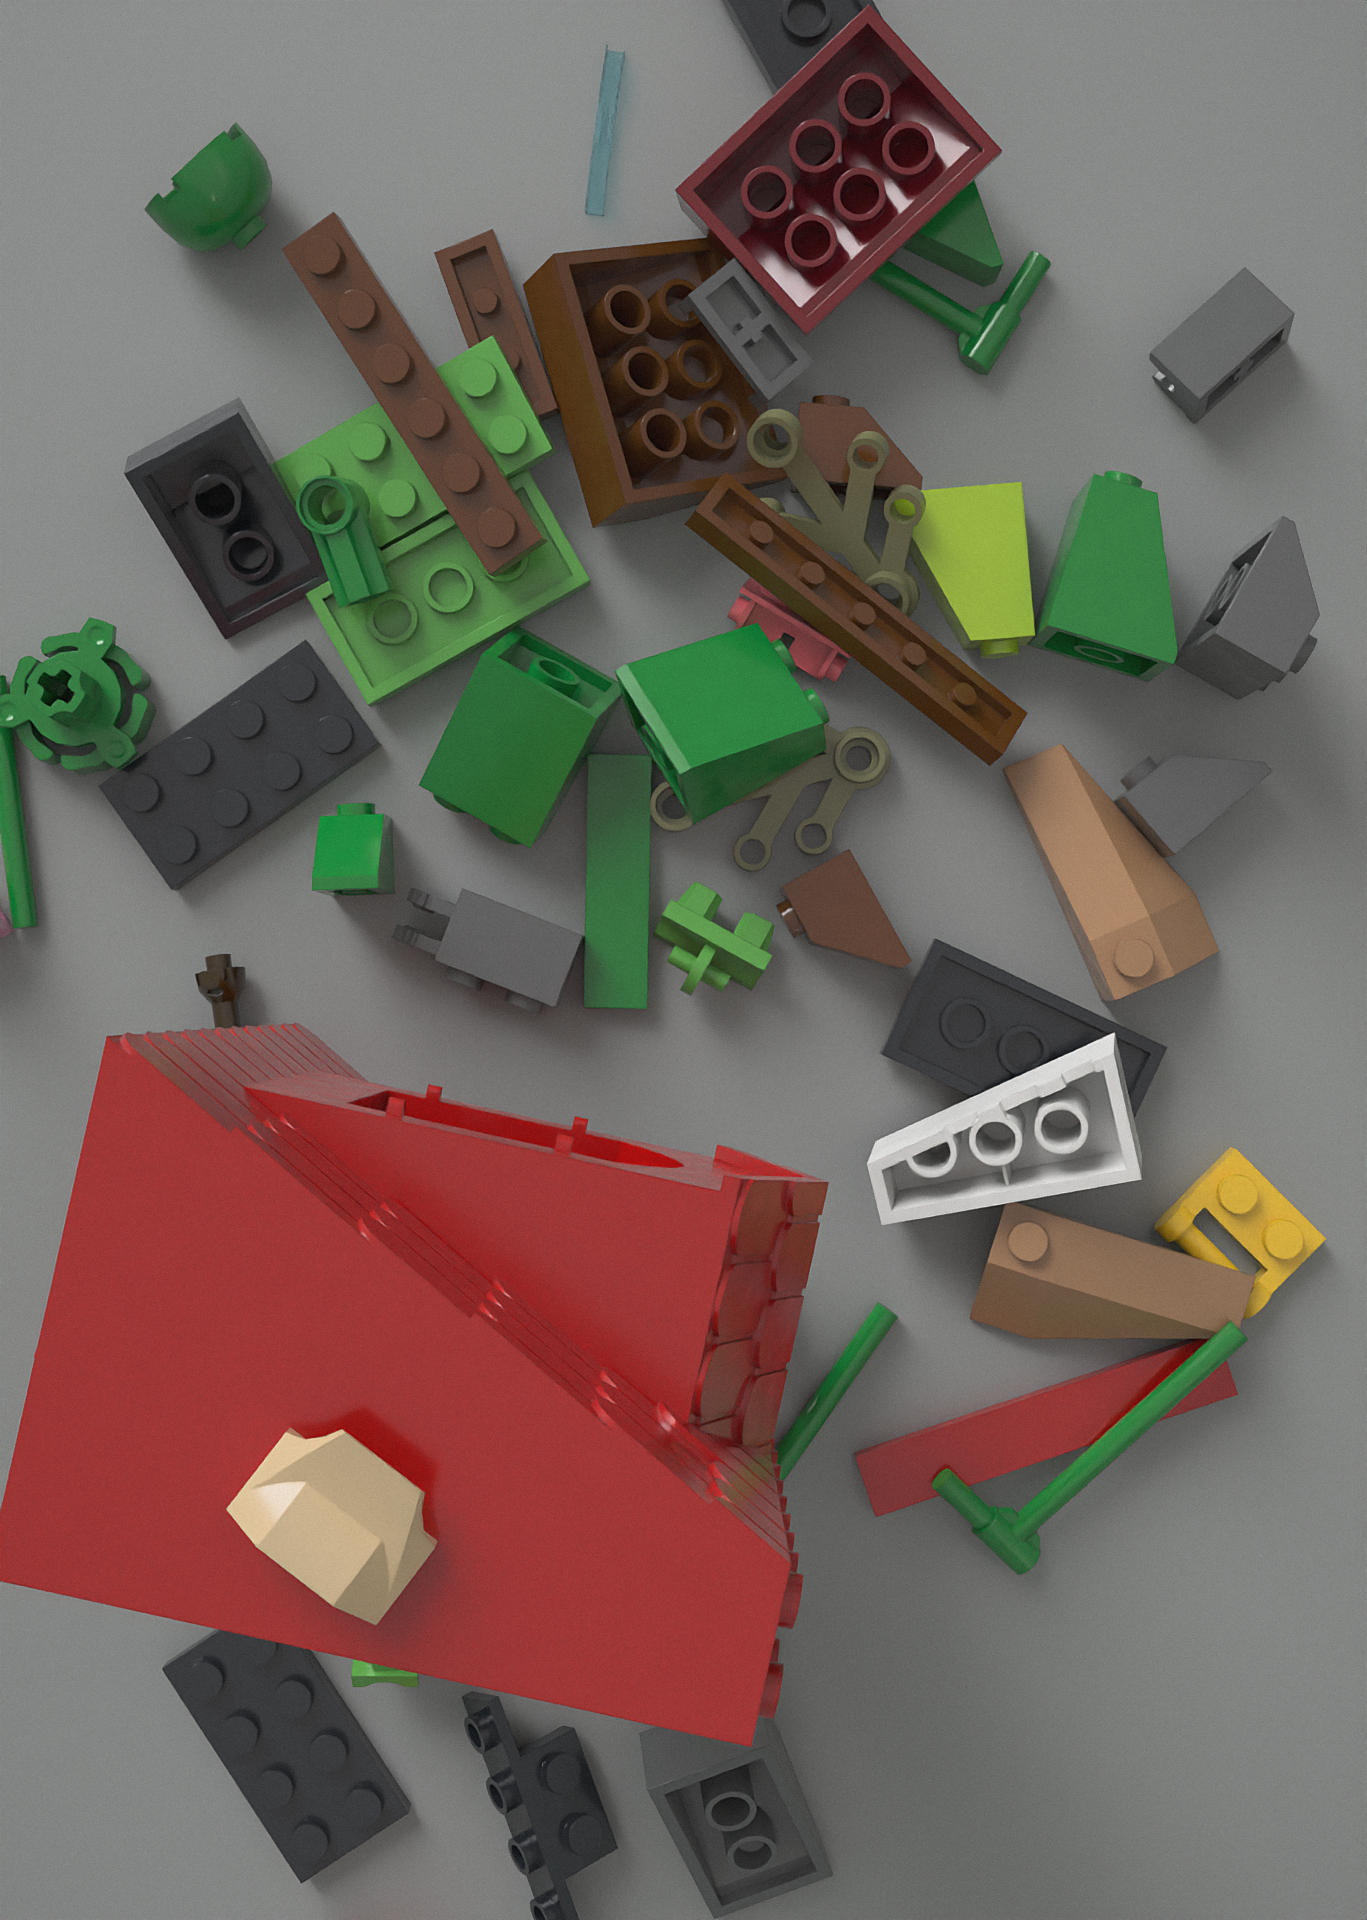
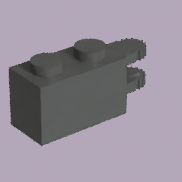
(498, 946)

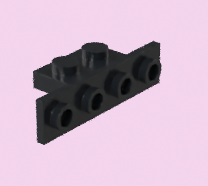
(546, 1803)

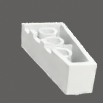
(1019, 1141)

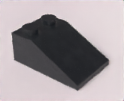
(227, 517)

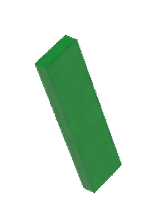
(617, 881)

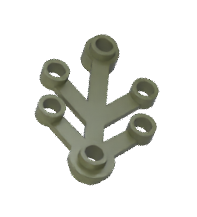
(839, 526)
(789, 786)

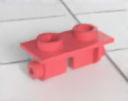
(810, 648)

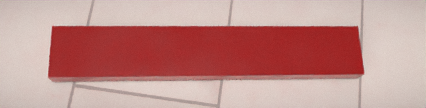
(1027, 1427)

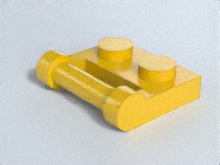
(1252, 1215)

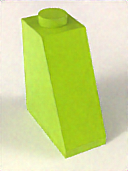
(977, 564)

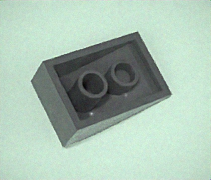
(734, 1815)

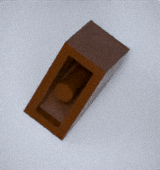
(829, 430)
(841, 913)

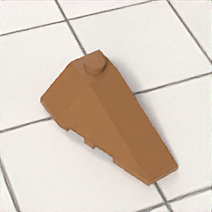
(1115, 889)
(1089, 1282)

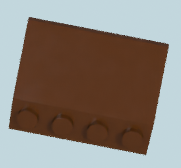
(639, 384)

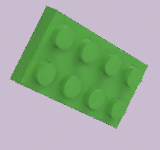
(378, 459)
(446, 601)

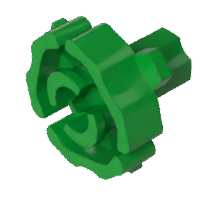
(79, 665)

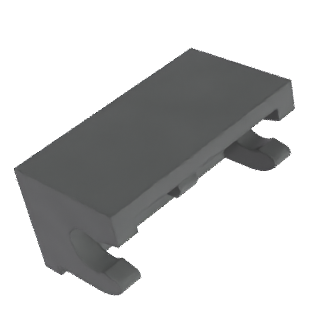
(748, 331)
(1221, 344)

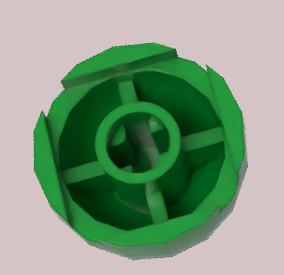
(216, 195)

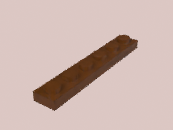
(414, 395)
(857, 619)

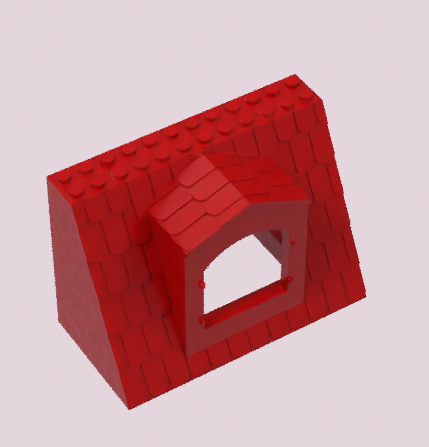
(490, 1301)

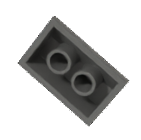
(1256, 617)

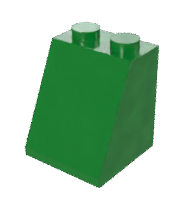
(1110, 582)
(722, 716)
(520, 736)

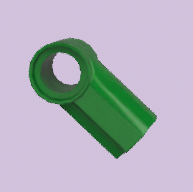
(349, 545)

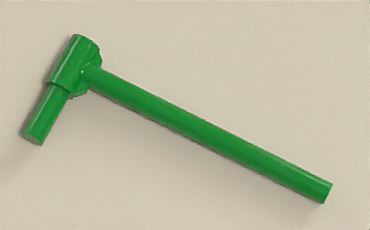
(982, 332)
(1015, 1534)

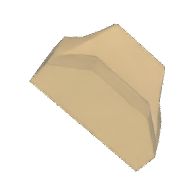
(336, 1521)

